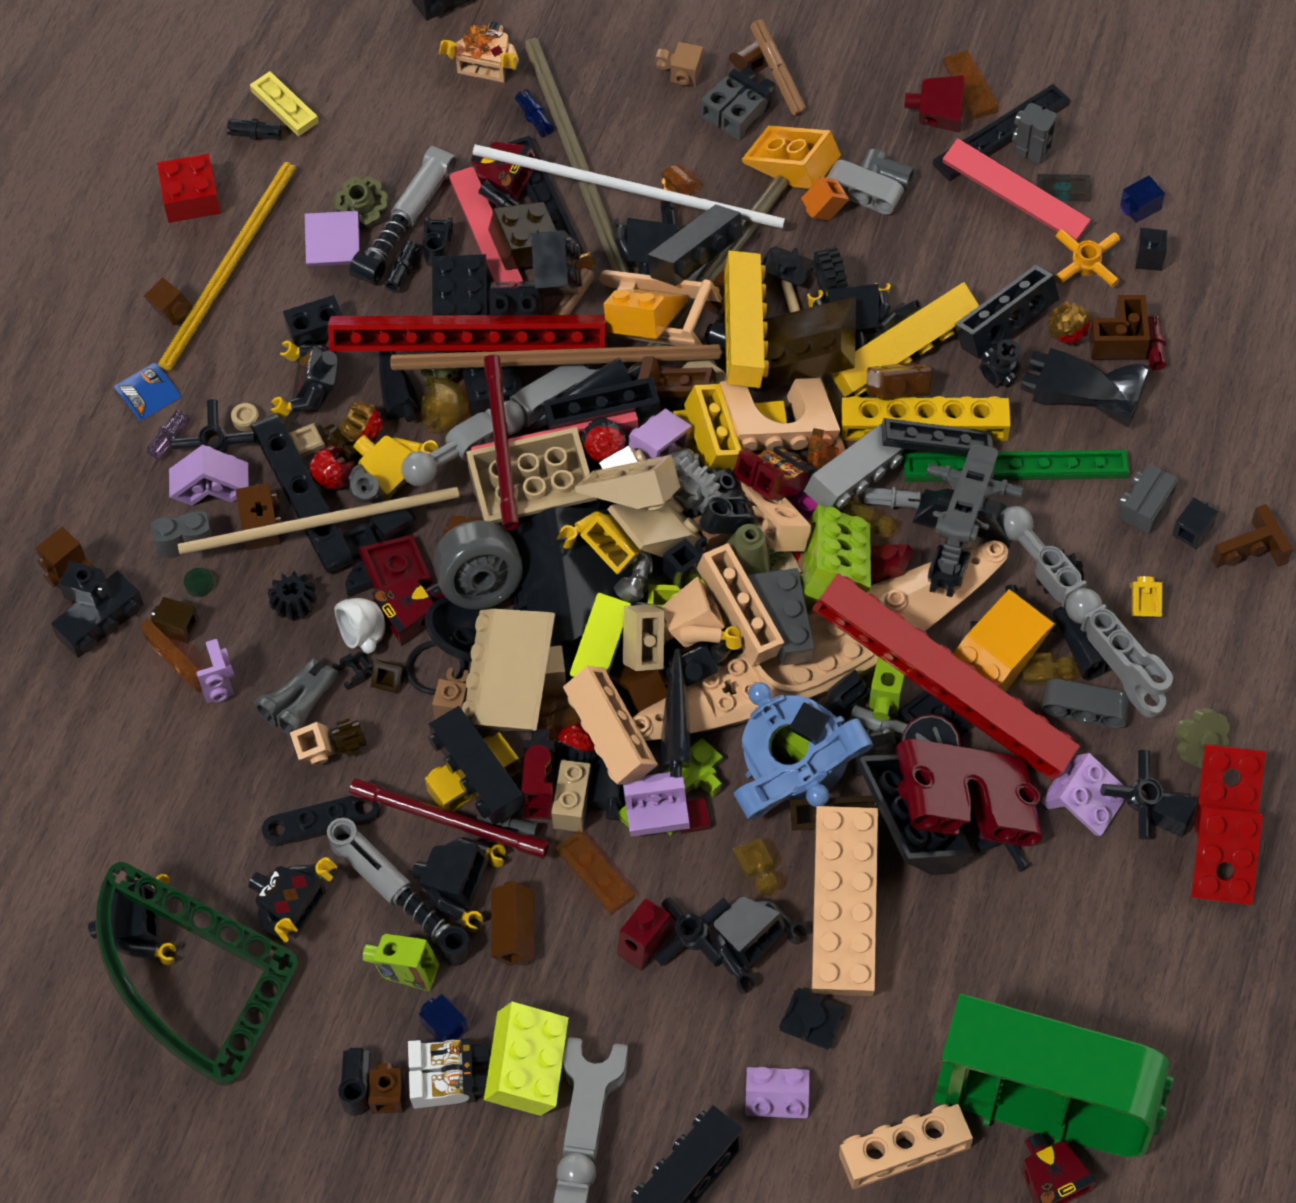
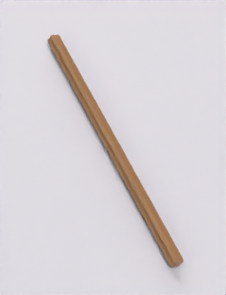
(556, 357)

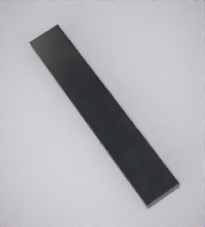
(1000, 132)
(540, 189)

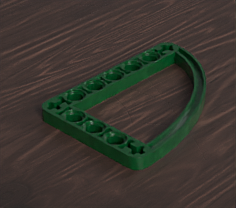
(184, 919)

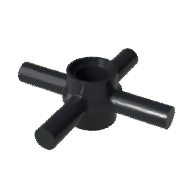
(211, 430)
(1134, 796)
(699, 939)

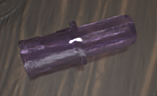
(167, 433)

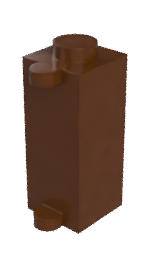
(512, 923)

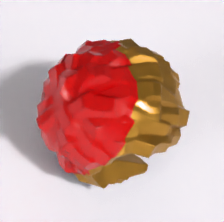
(1069, 323)
(361, 420)

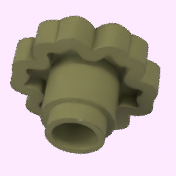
(365, 197)
(1203, 728)

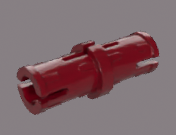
(1156, 346)

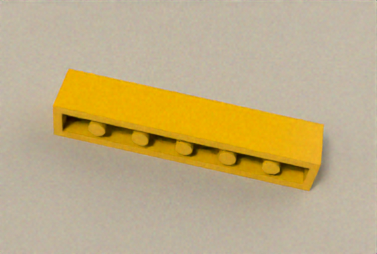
(744, 319)
(908, 337)

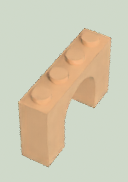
(758, 433)

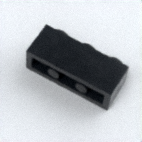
(86, 625)

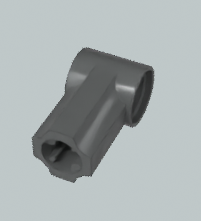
(878, 162)

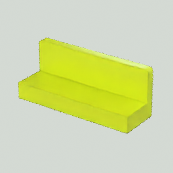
(601, 635)

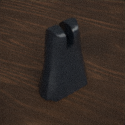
(1088, 659)

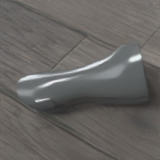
(295, 699)

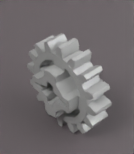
(694, 485)

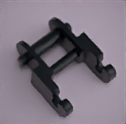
(350, 661)

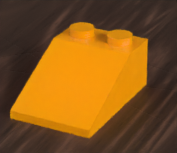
(794, 154)
(641, 311)
(1004, 639)

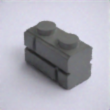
(1034, 133)
(1148, 498)

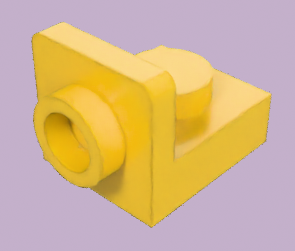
(1146, 597)

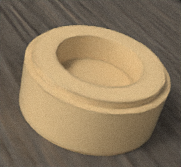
(244, 415)

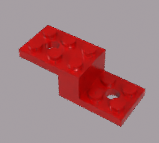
(1228, 824)

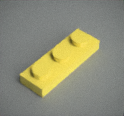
(284, 103)

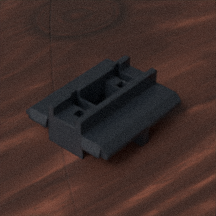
(788, 265)
(812, 1018)

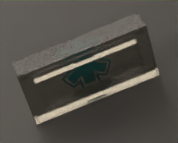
(1066, 186)

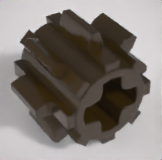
(348, 737)

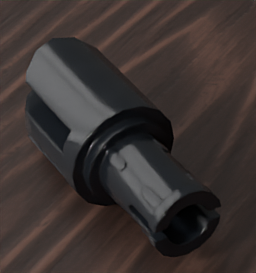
(846, 693)

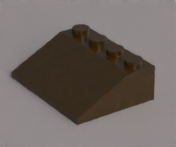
(810, 343)

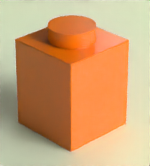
(824, 199)

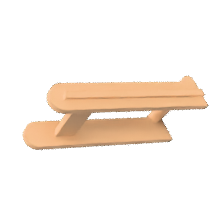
(671, 336)

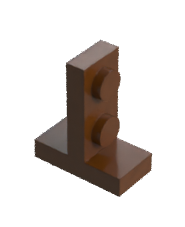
(676, 381)
(1266, 536)

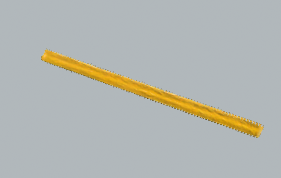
(226, 266)

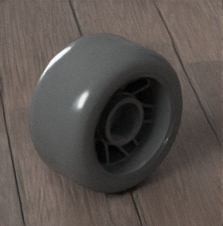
(477, 565)

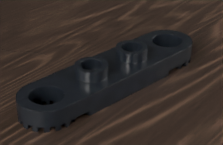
(315, 819)

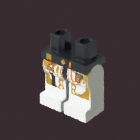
(446, 1072)

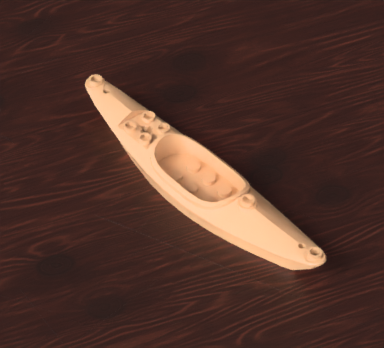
(724, 697)

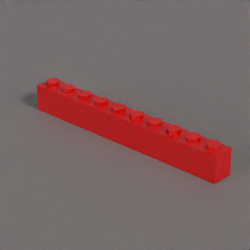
(466, 332)
(946, 676)

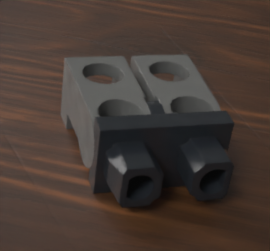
(737, 102)
(513, 300)

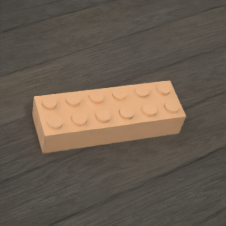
(844, 901)

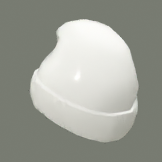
(360, 623)

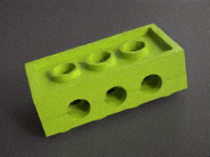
(836, 551)

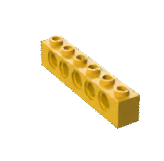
(938, 409)

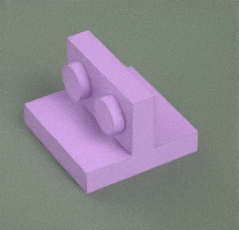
(656, 804)

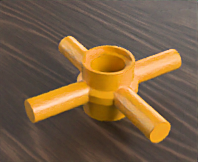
(1087, 258)

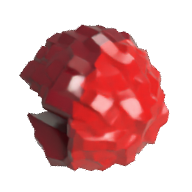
(330, 471)

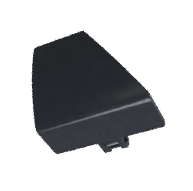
(564, 578)

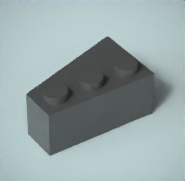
(786, 606)

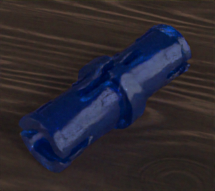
(534, 113)

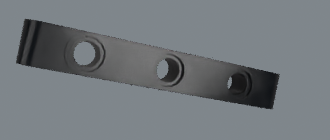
(293, 478)

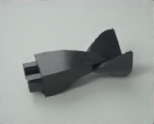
(1076, 382)

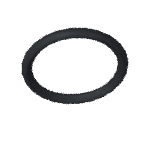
(413, 682)

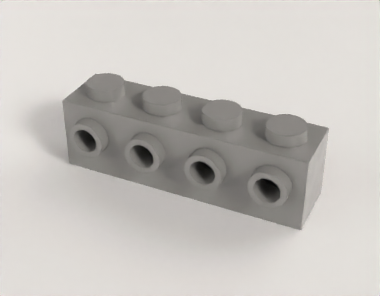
(853, 470)

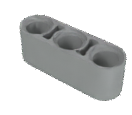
(867, 187)

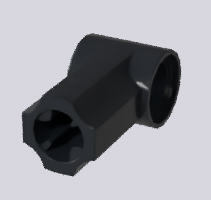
(355, 1080)

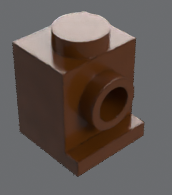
(386, 1099)

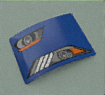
(147, 391)

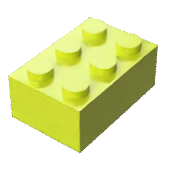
(526, 1059)

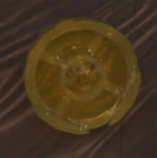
(443, 405)

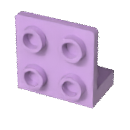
(1080, 793)

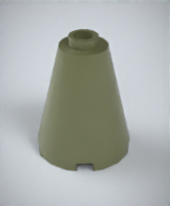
(751, 549)

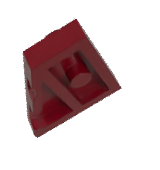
(889, 561)

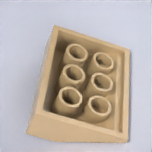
(542, 473)
(508, 669)

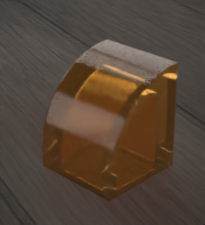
(680, 180)

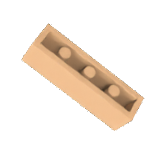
(740, 604)
(609, 725)

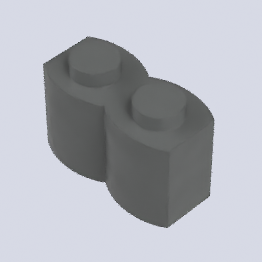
(171, 531)

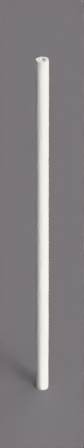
(620, 184)

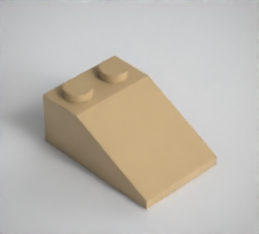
(634, 484)
(656, 529)

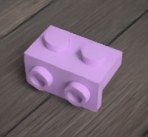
(216, 679)
(777, 1092)

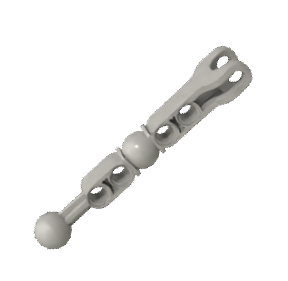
(521, 410)
(1084, 606)
(591, 1088)

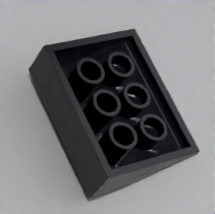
(923, 849)

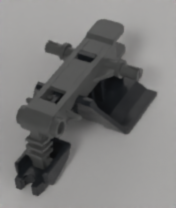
(963, 514)

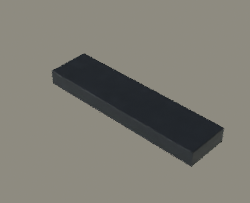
(932, 437)

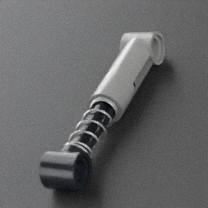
(434, 170)
(396, 889)

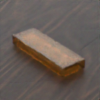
(976, 91)
(171, 654)
(595, 872)

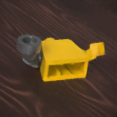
(381, 466)
(616, 549)

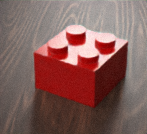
(188, 188)

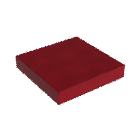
(394, 562)

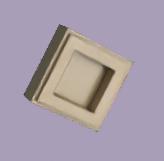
(307, 440)

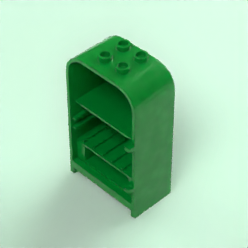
(1053, 1078)

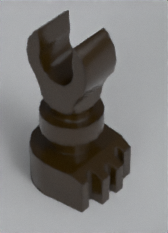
(335, 438)

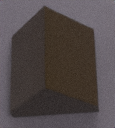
(387, 676)

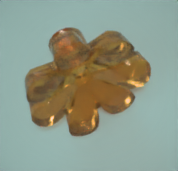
(477, 41)

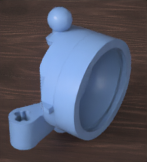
(811, 776)

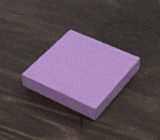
(331, 238)

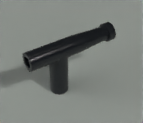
(899, 312)
(1014, 850)

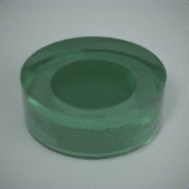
(198, 582)

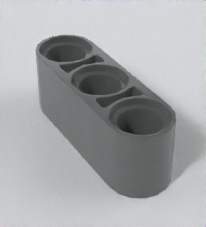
(1085, 703)

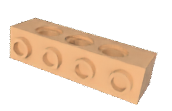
(779, 520)
(864, 1170)

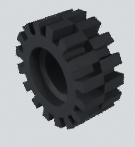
(829, 270)

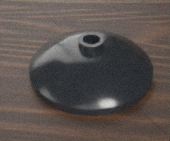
(452, 628)

